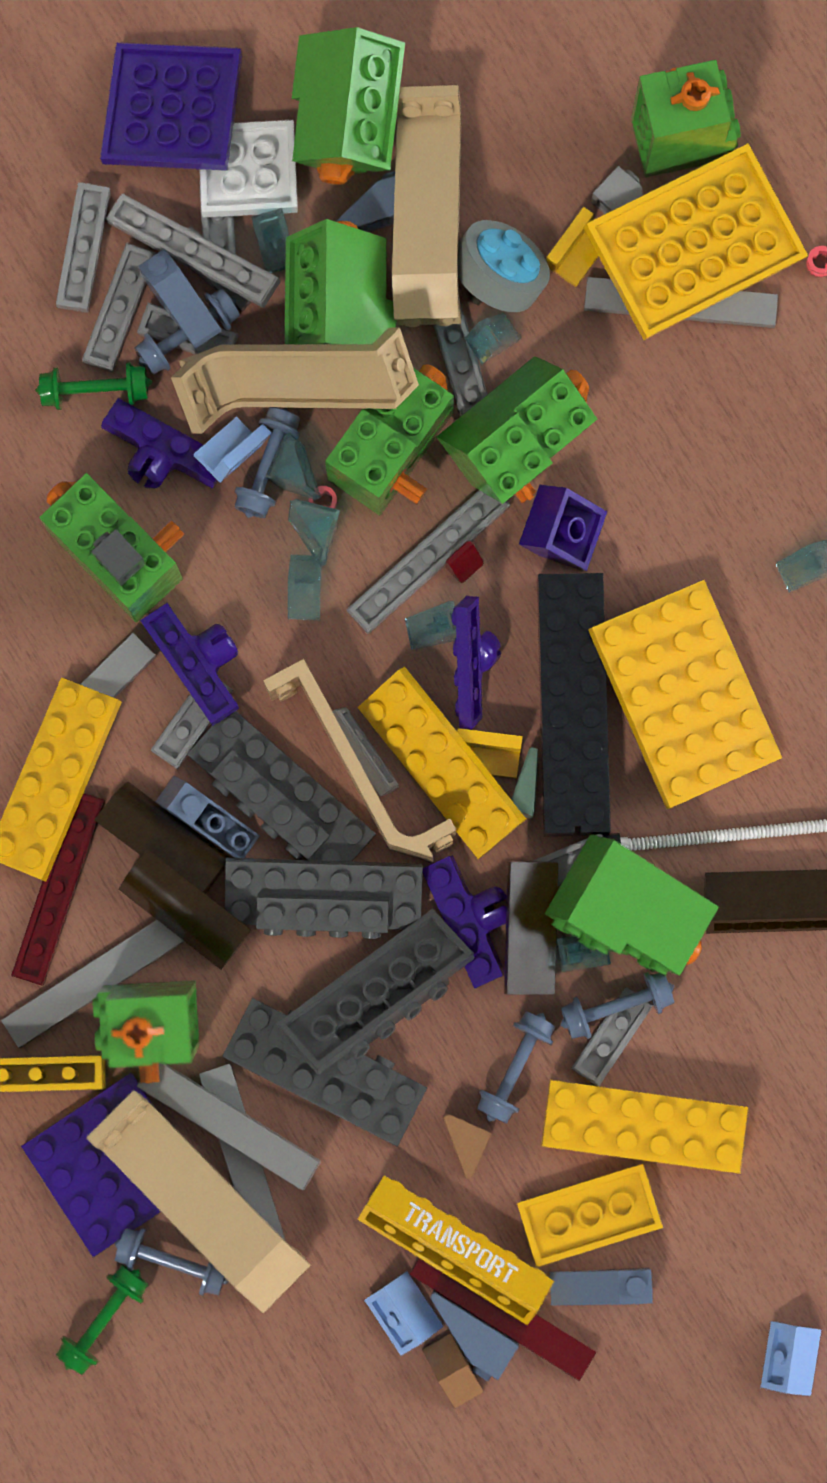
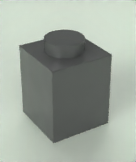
(117, 556)

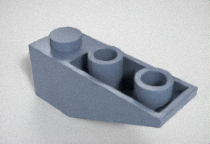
(207, 818)

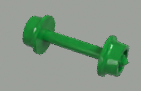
(52, 389)
(76, 1355)

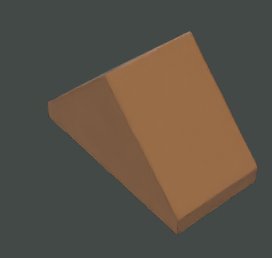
(468, 1143)
(452, 1370)

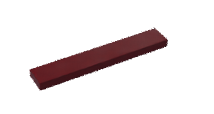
(56, 895)
(537, 1336)

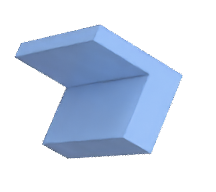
(230, 448)
(404, 1313)
(790, 1358)

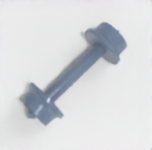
(152, 355)
(252, 500)
(657, 991)
(535, 1028)
(131, 1248)

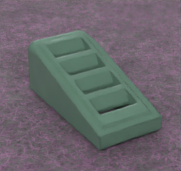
(525, 790)

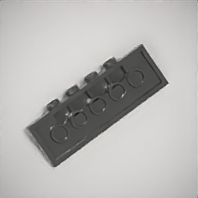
(279, 793)
(323, 895)
(377, 993)
(354, 1089)

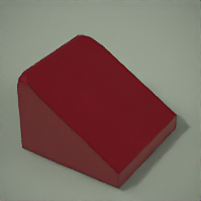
(464, 562)

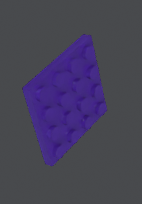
(171, 106)
(84, 1179)

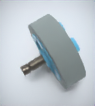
(501, 266)

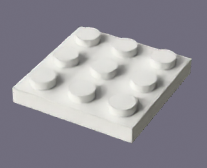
(258, 172)

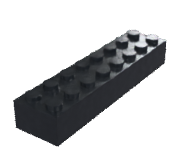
(572, 706)

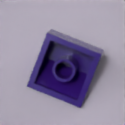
(563, 527)

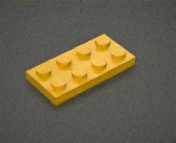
(589, 1215)

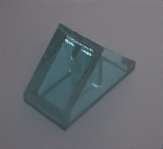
(271, 236)
(492, 337)
(292, 469)
(315, 527)
(804, 566)
(304, 588)
(431, 626)
(577, 957)

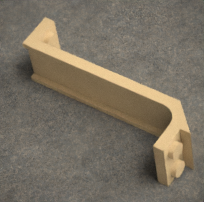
(427, 206)
(294, 377)
(283, 686)
(199, 1201)

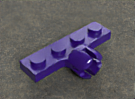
(158, 446)
(474, 657)
(195, 660)
(469, 917)

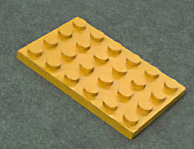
(695, 241)
(685, 694)

